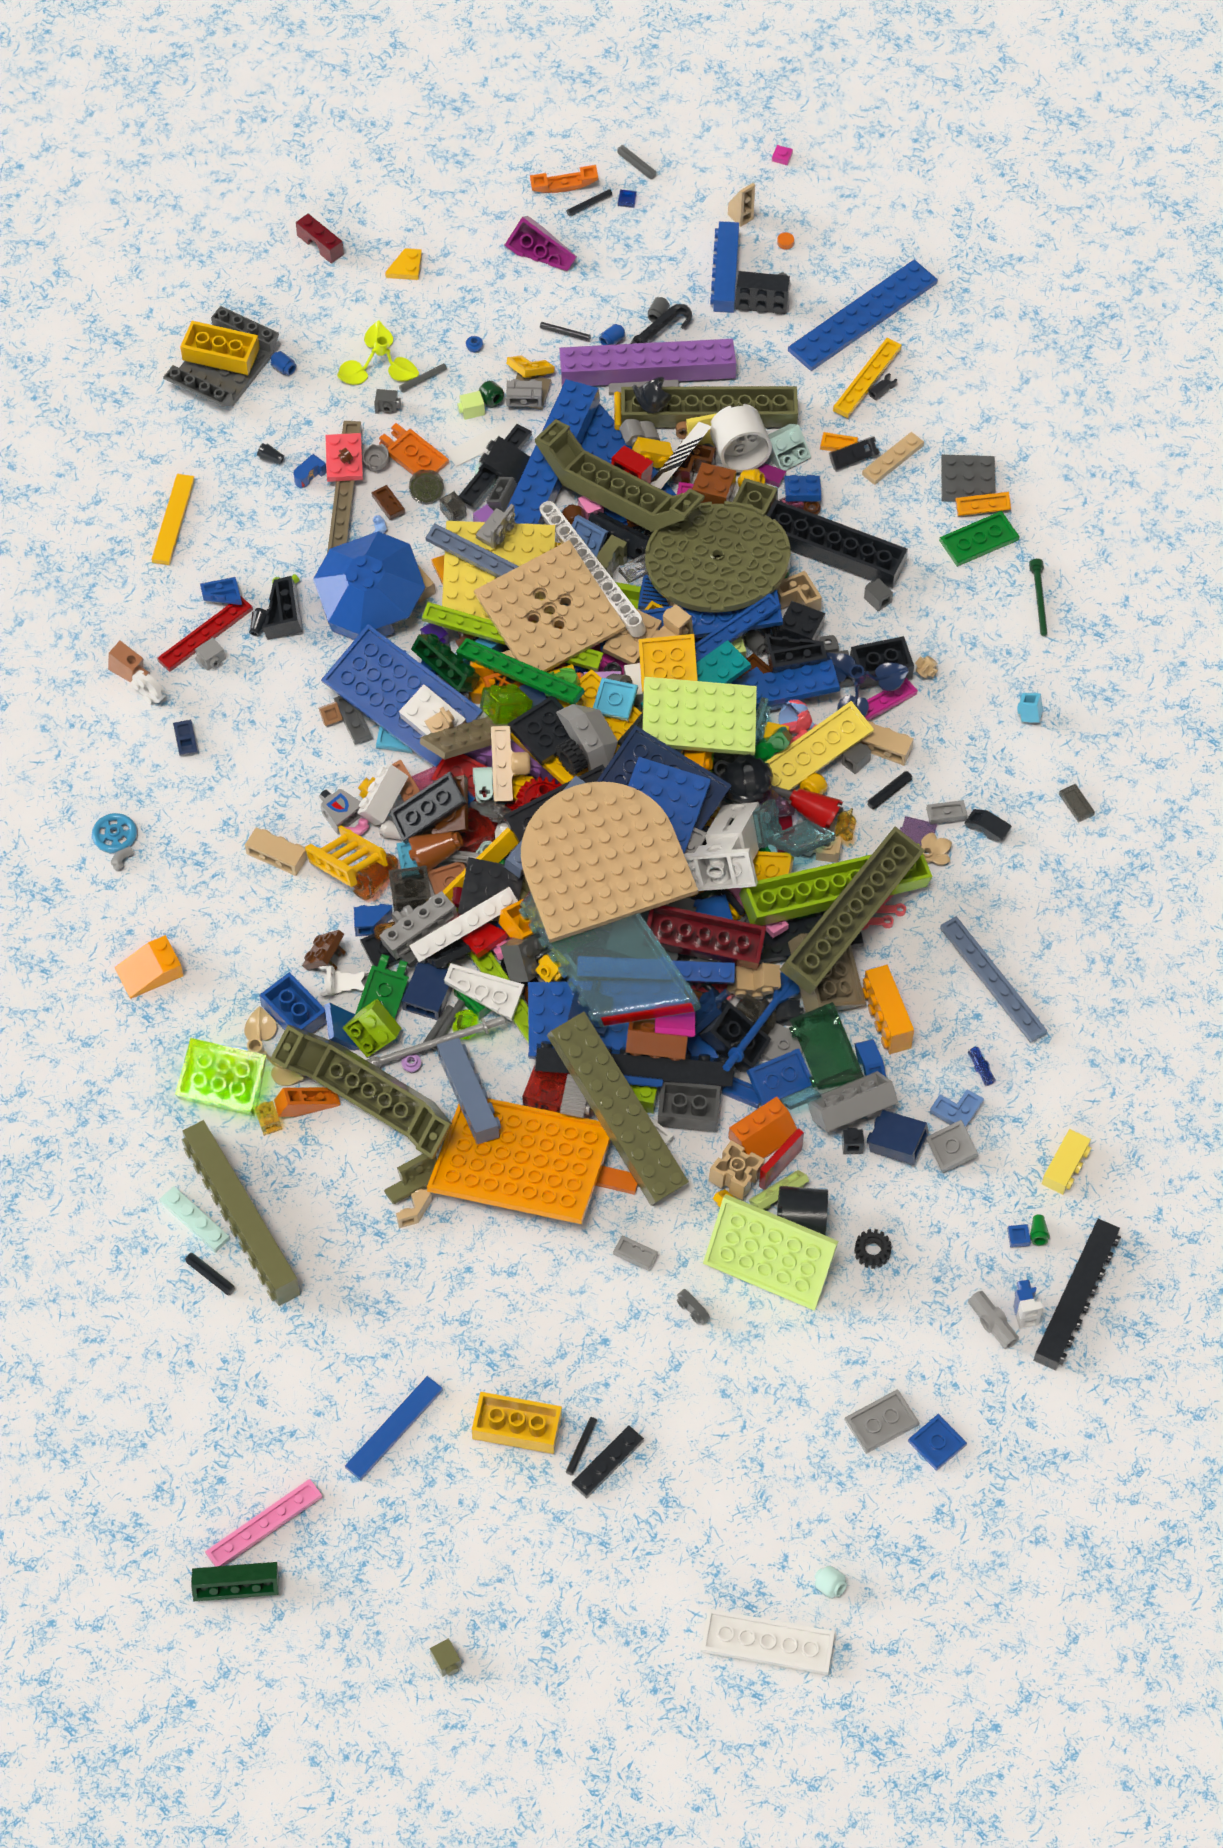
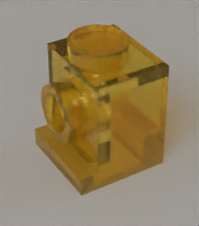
(268, 1118)

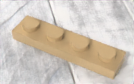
(893, 458)

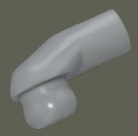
(119, 856)

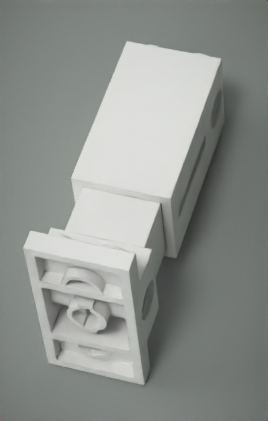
(729, 850)

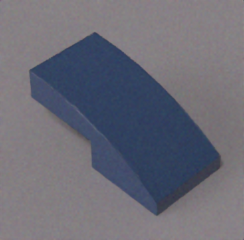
(185, 737)

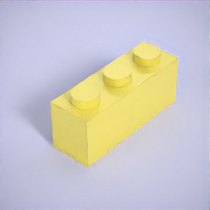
(1067, 1162)

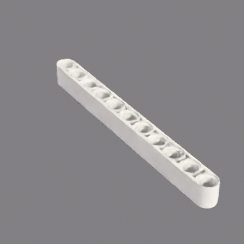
(621, 604)

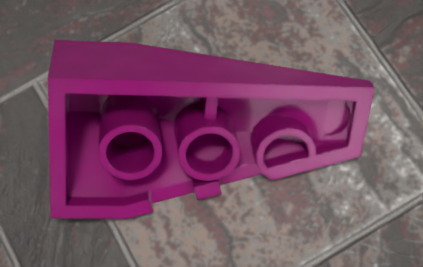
(535, 242)

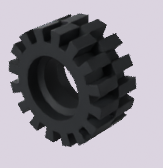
(571, 756)
(869, 1259)

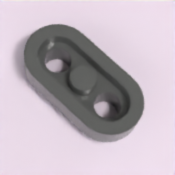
(697, 1311)

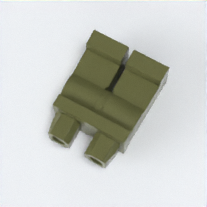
(613, 554)

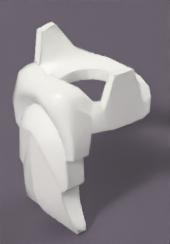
(337, 982)

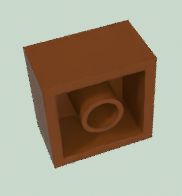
(715, 483)

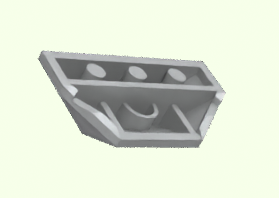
(590, 732)

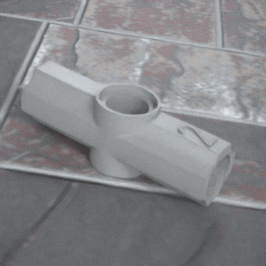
(993, 1319)

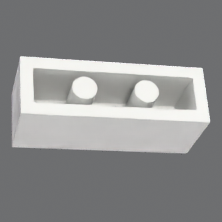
(382, 794)

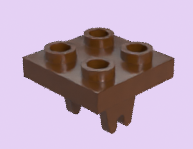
(323, 950)

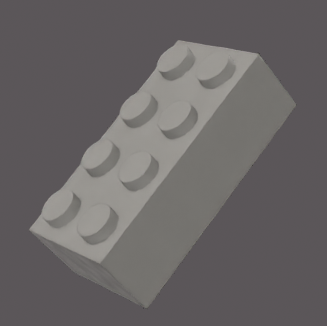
(853, 1101)

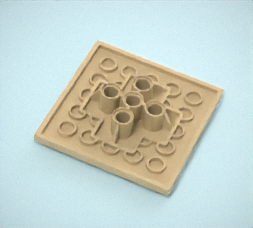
(559, 579)

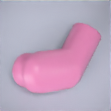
(361, 827)

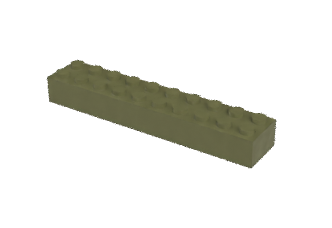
(774, 403)
(852, 910)
(617, 1108)
(240, 1213)

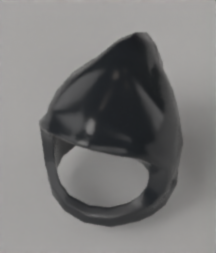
(651, 396)

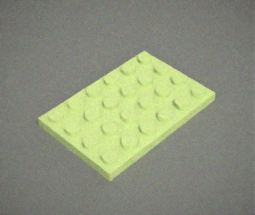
(700, 715)
(770, 1252)

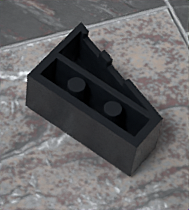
(283, 612)
(792, 653)

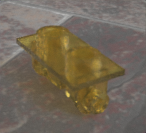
(845, 825)

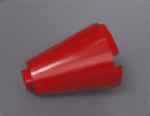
(815, 806)

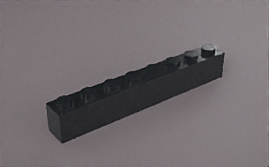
(1076, 1295)

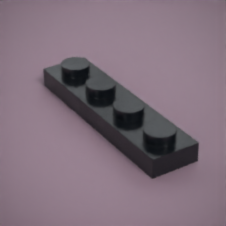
(607, 1461)

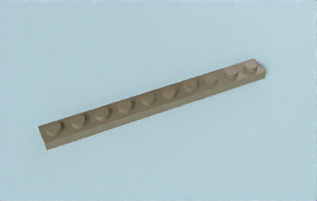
(342, 500)

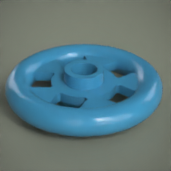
(122, 820)

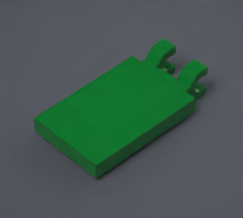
(385, 986)

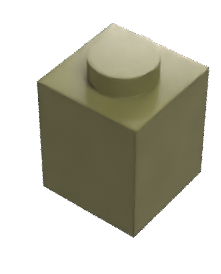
(445, 1658)

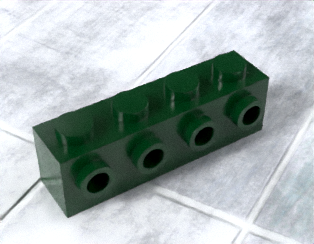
(445, 662)
(235, 1581)

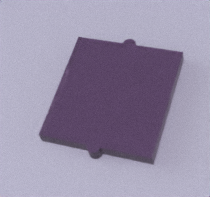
(917, 828)

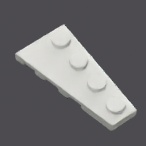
(491, 991)

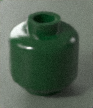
(491, 393)

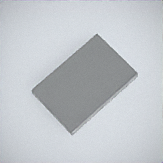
(881, 1421)

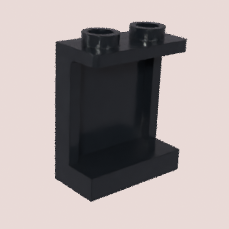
(504, 459)

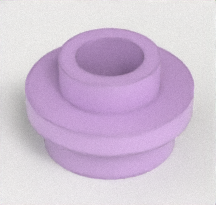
(411, 1068)

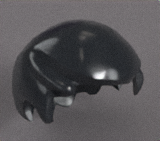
(749, 779)

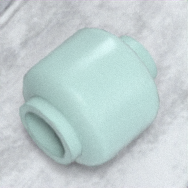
(830, 1581)

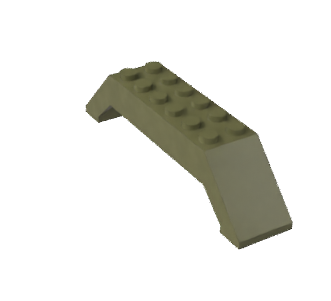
(611, 485)
(364, 1086)

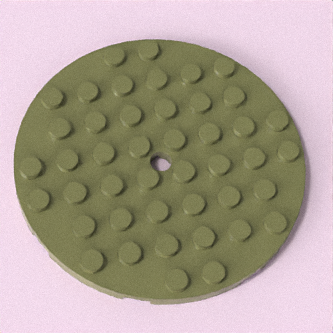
(750, 566)

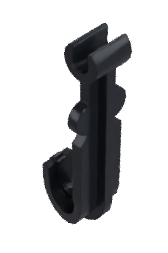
(662, 321)

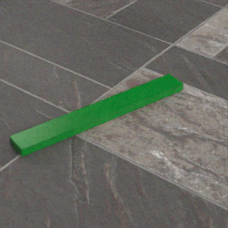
(520, 671)

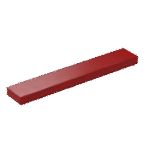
(210, 629)

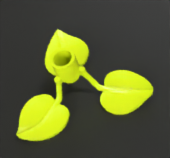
(379, 339)

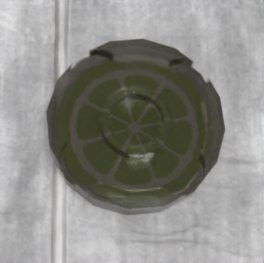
(426, 486)

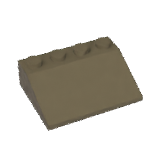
(838, 986)

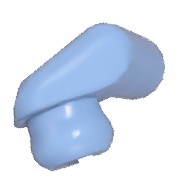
(379, 524)

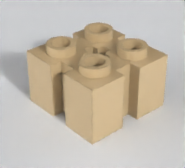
(736, 1170)

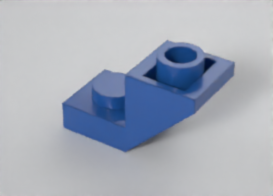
(869, 1057)

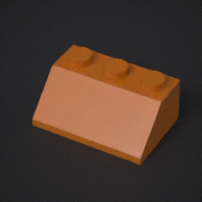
(764, 1129)

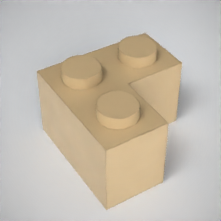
(800, 590)
(675, 622)
(755, 982)

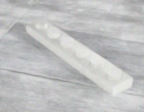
(462, 925)

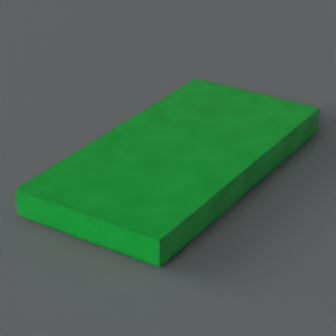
(979, 538)

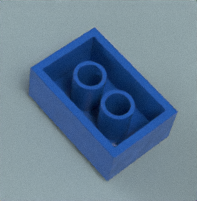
(293, 1005)

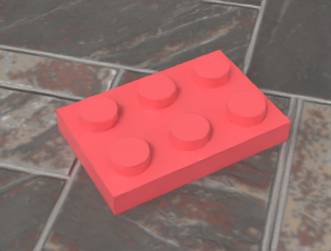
(335, 467)

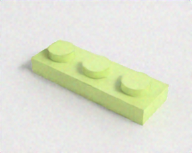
(770, 1195)

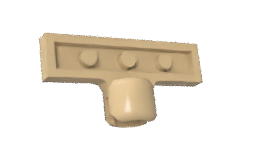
(506, 763)

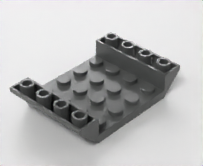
(218, 384)

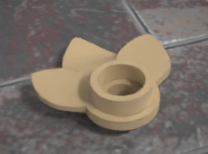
(936, 848)

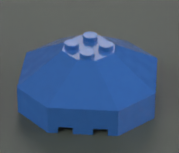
(369, 583)

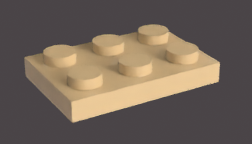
(625, 646)

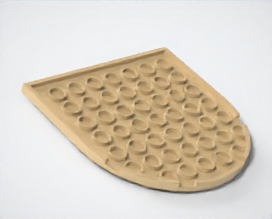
(601, 858)

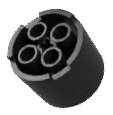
(804, 1207)

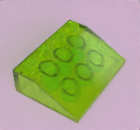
(221, 1077)

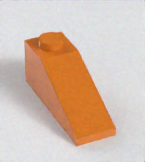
(304, 1100)

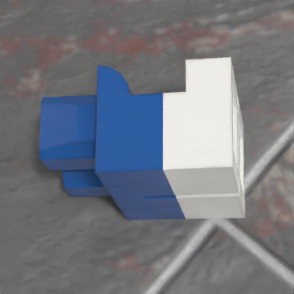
(1026, 1309)

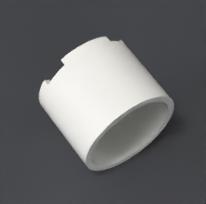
(740, 438)

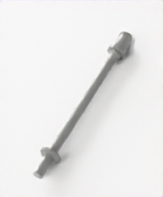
(484, 1026)

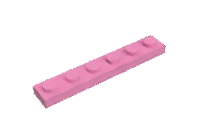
(263, 1524)

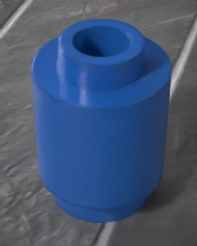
(612, 335)
(283, 363)

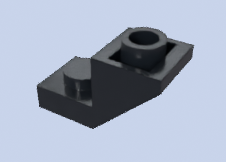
(990, 824)

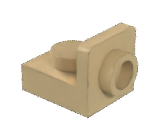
(440, 721)

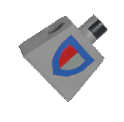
(339, 808)

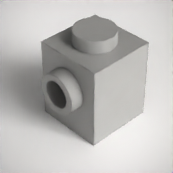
(210, 654)

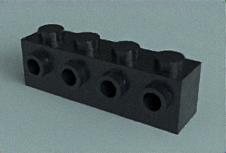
(635, 539)

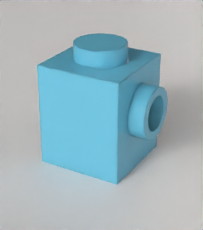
(1030, 707)

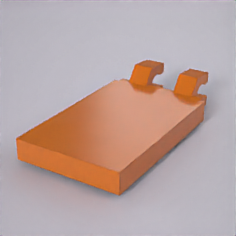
(413, 451)

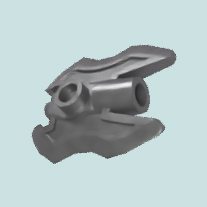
(491, 810)

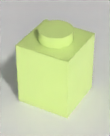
(471, 405)

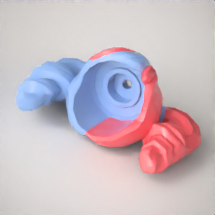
(796, 716)

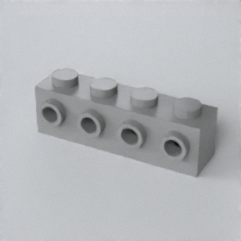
(418, 924)

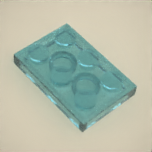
(801, 838)

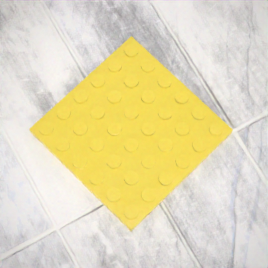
(462, 578)

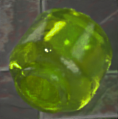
(465, 1019)

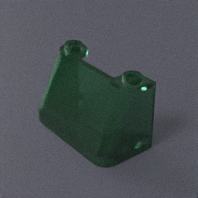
(826, 1047)

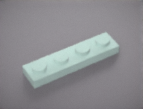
(194, 1219)

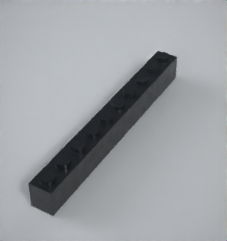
(692, 1069)

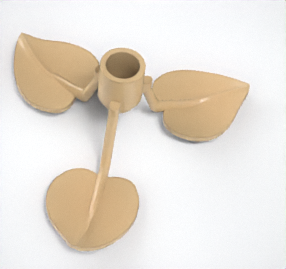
(263, 1027)

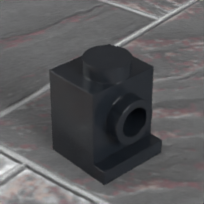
(852, 1137)

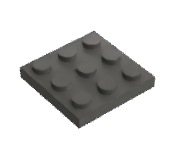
(966, 476)

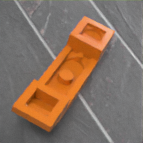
(564, 182)

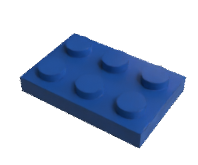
(780, 1076)

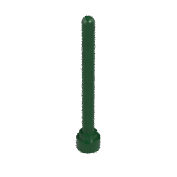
(1036, 567)

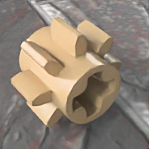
(926, 666)

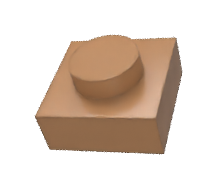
(330, 713)

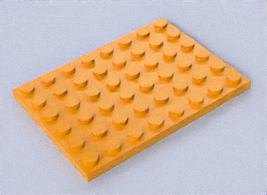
(536, 1166)

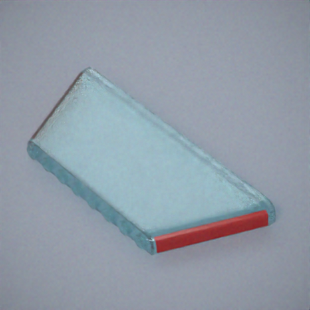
(617, 970)

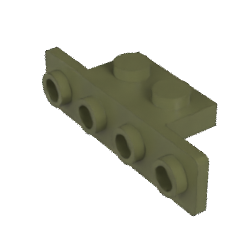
(413, 1176)

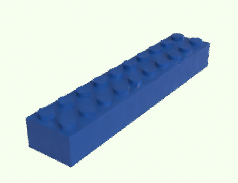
(539, 482)

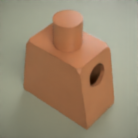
(125, 661)

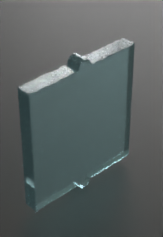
(800, 1098)

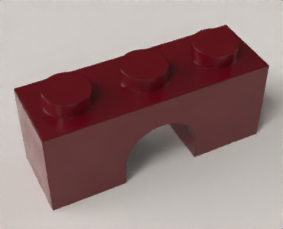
(311, 230)

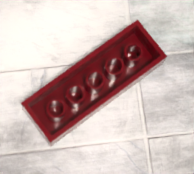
(707, 936)

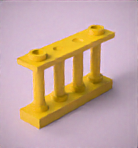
(340, 868)

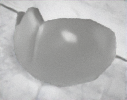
(375, 457)

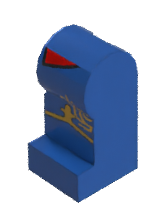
(308, 470)

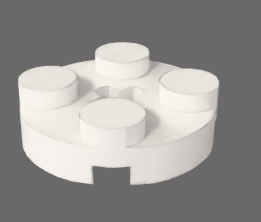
(147, 687)

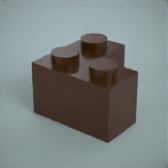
(693, 462)

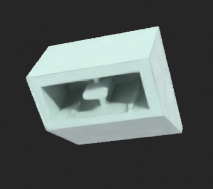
(788, 447)

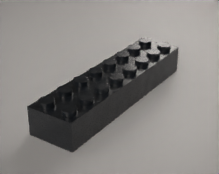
(840, 544)

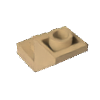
(421, 1200)

